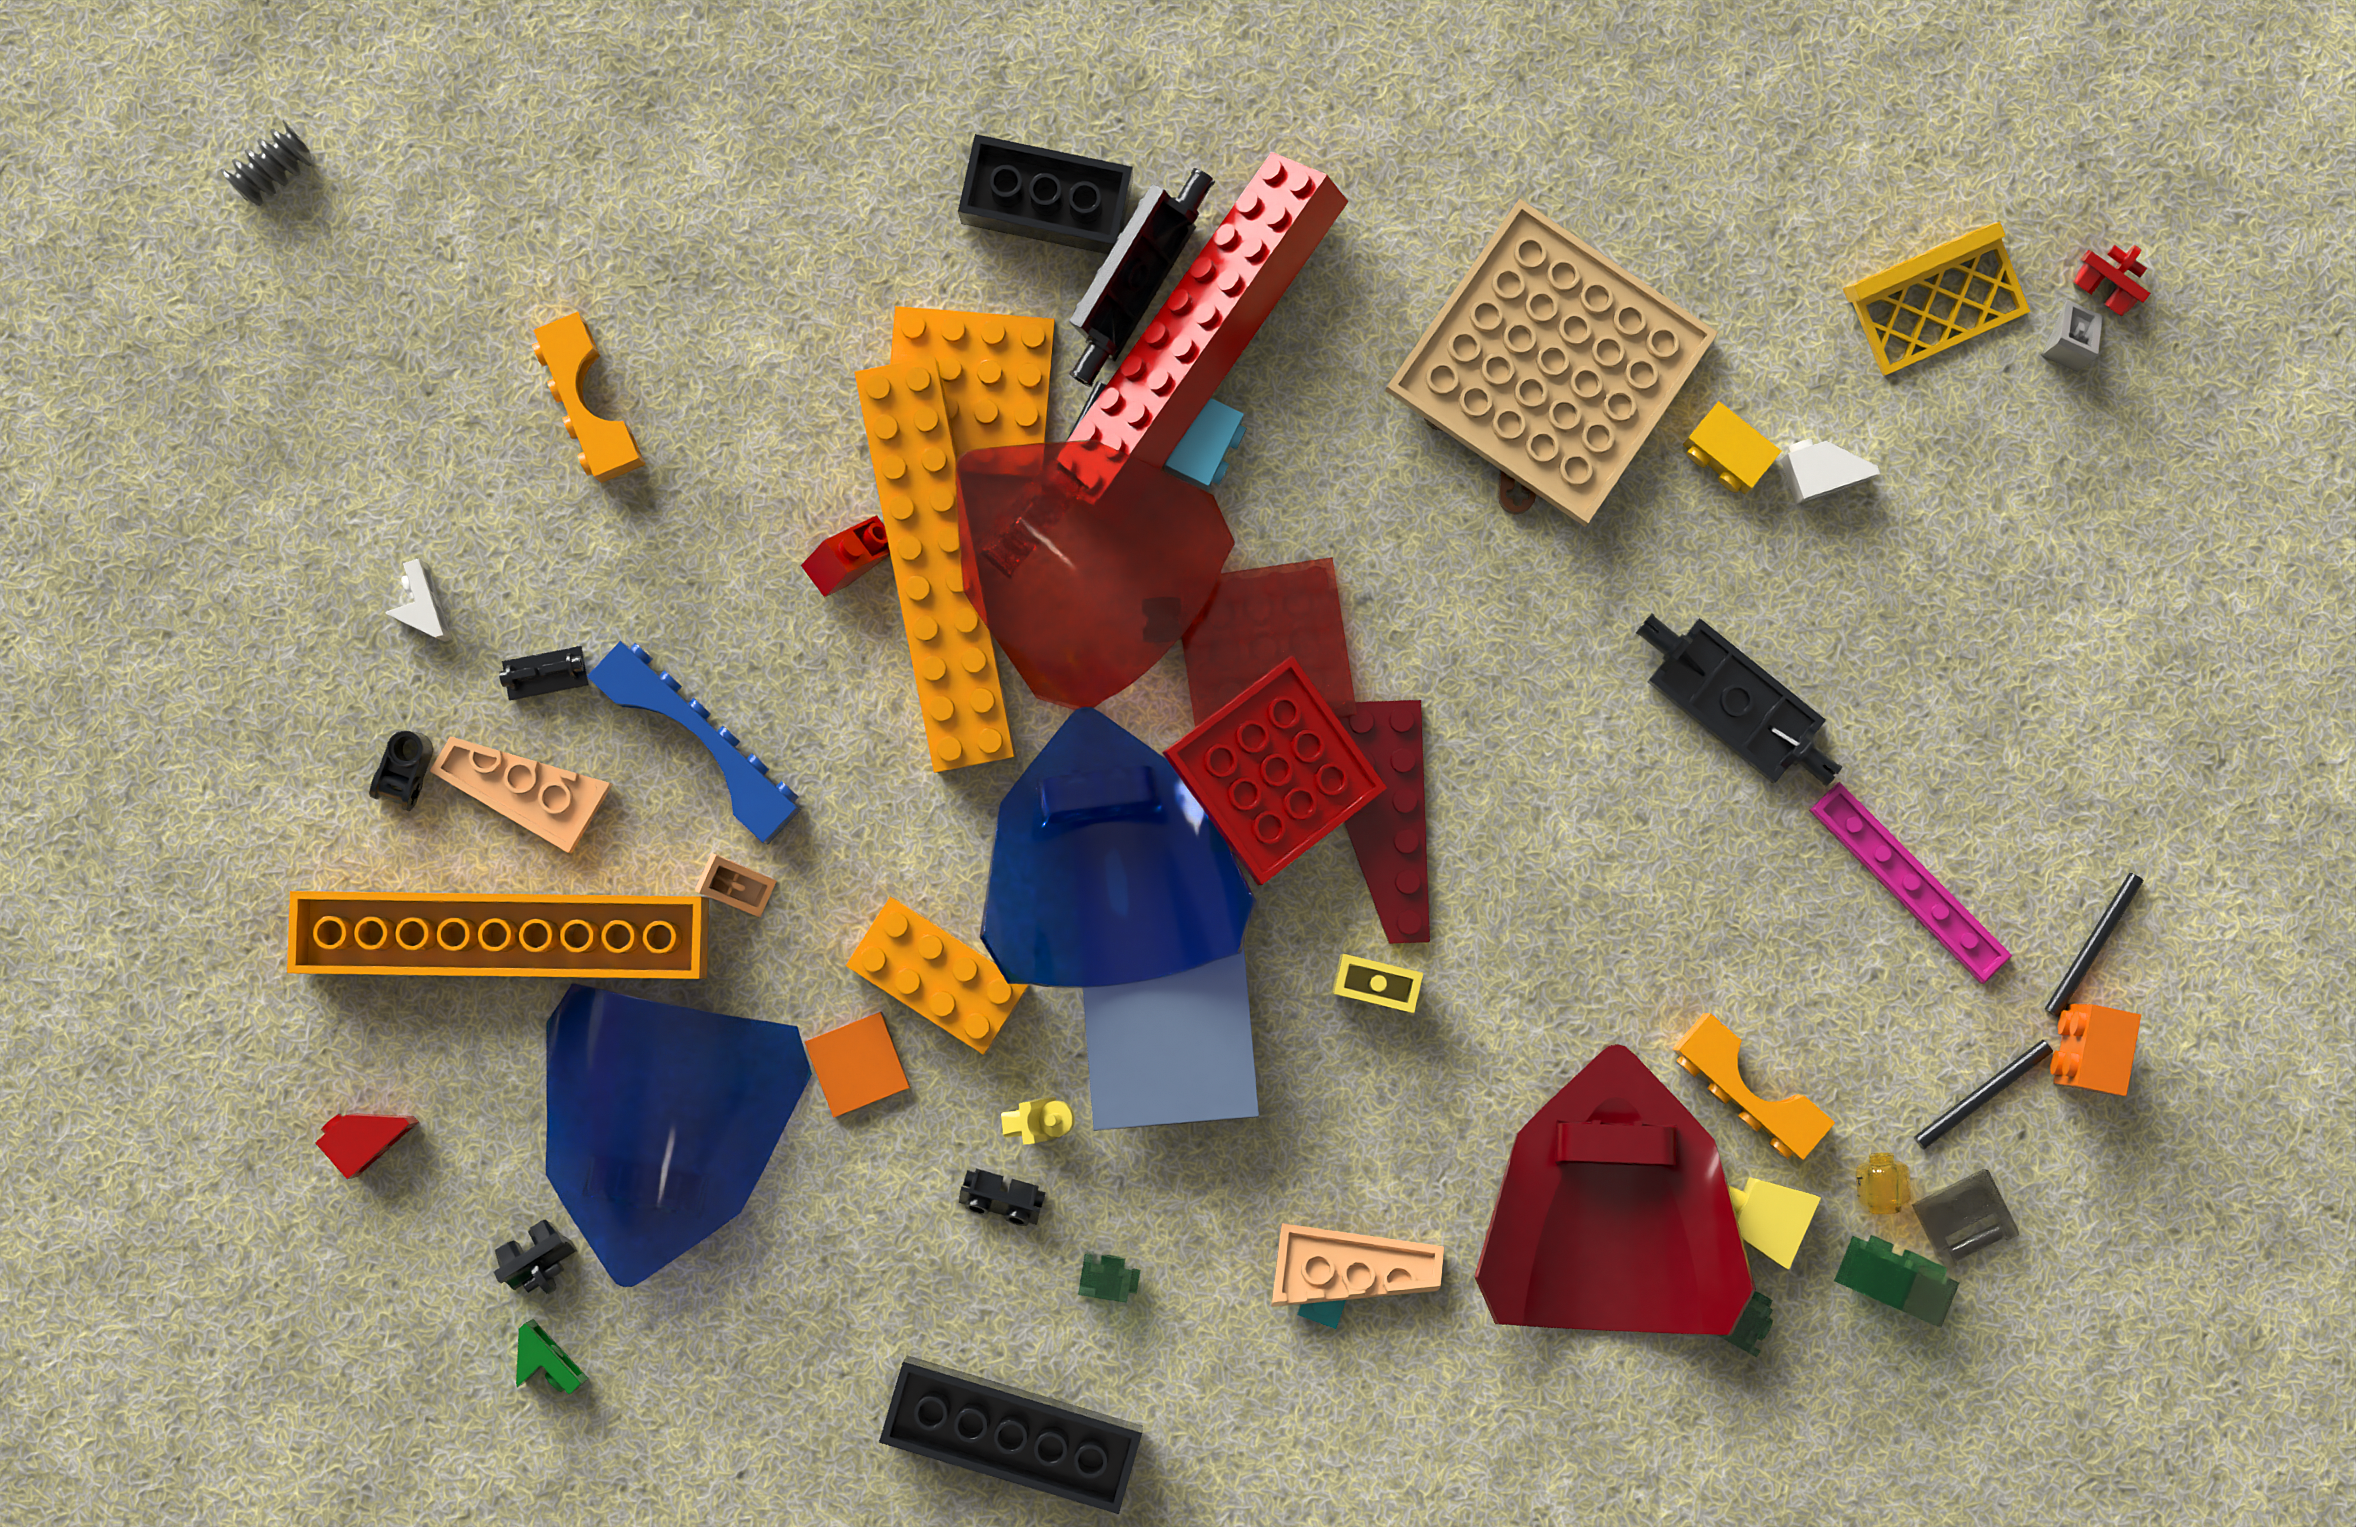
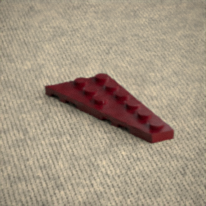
(1392, 827)

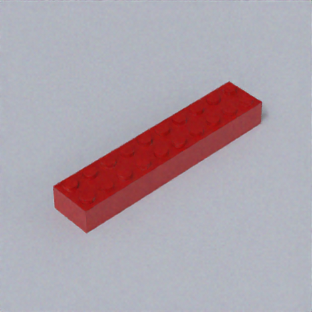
(1214, 311)

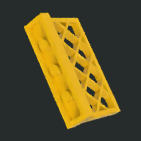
(1922, 267)

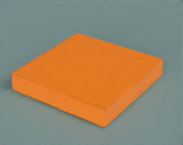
(857, 1064)

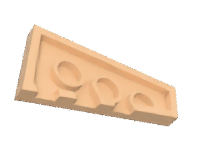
(531, 793)
(1338, 1265)

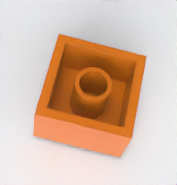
(2095, 1048)

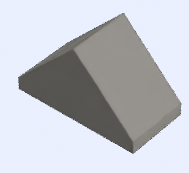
(2074, 337)

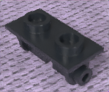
(544, 673)
(985, 1197)

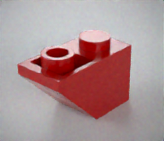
(847, 556)

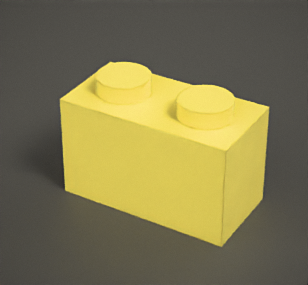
(1377, 983)

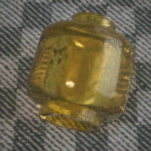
(1883, 1184)

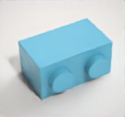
(1205, 444)

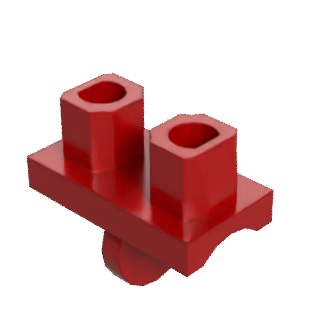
(2127, 291)

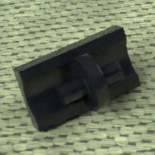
(536, 1265)

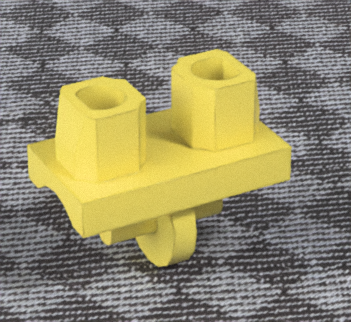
(1038, 1120)

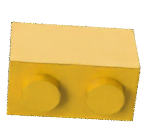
(1730, 449)

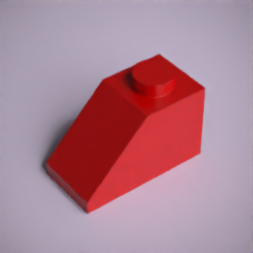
(361, 1139)

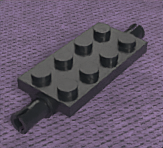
(1135, 272)
(1737, 701)

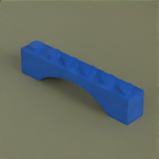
(754, 797)

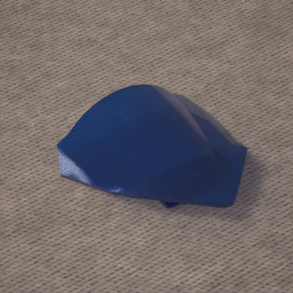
(1108, 868)
(661, 1120)

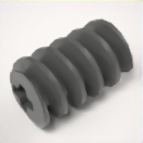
(269, 165)

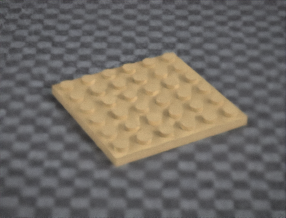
(1551, 362)

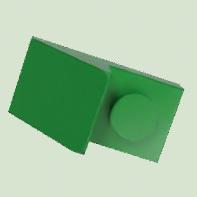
(539, 1350)

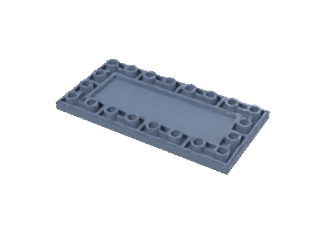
(1172, 1048)

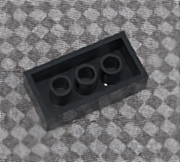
(1045, 194)

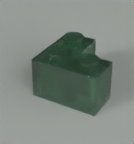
(1902, 1282)

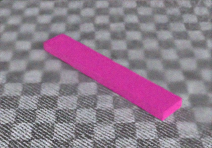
(1910, 883)

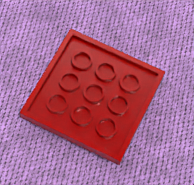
(1274, 770)

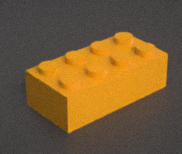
(936, 975)

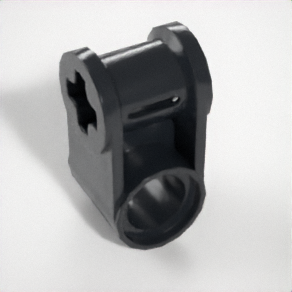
(402, 772)

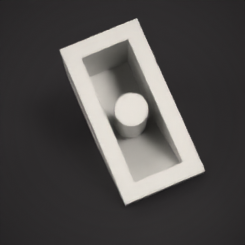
(1823, 469)

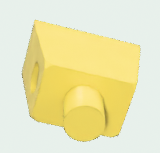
(1773, 1218)

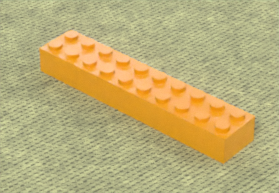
(917, 494)
(498, 934)

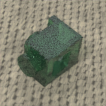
(1108, 1278)
(1752, 1325)

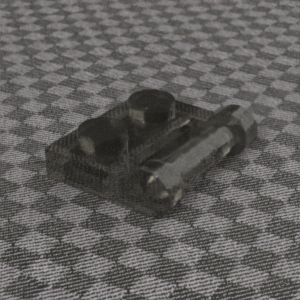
(1960, 1207)

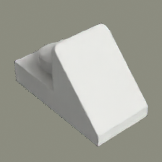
(426, 611)

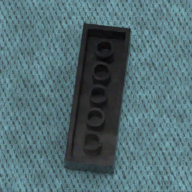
(1011, 1434)

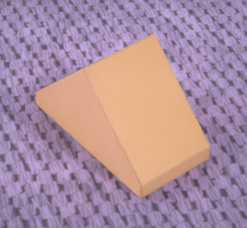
(735, 885)

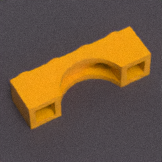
(569, 353)
(1713, 1052)

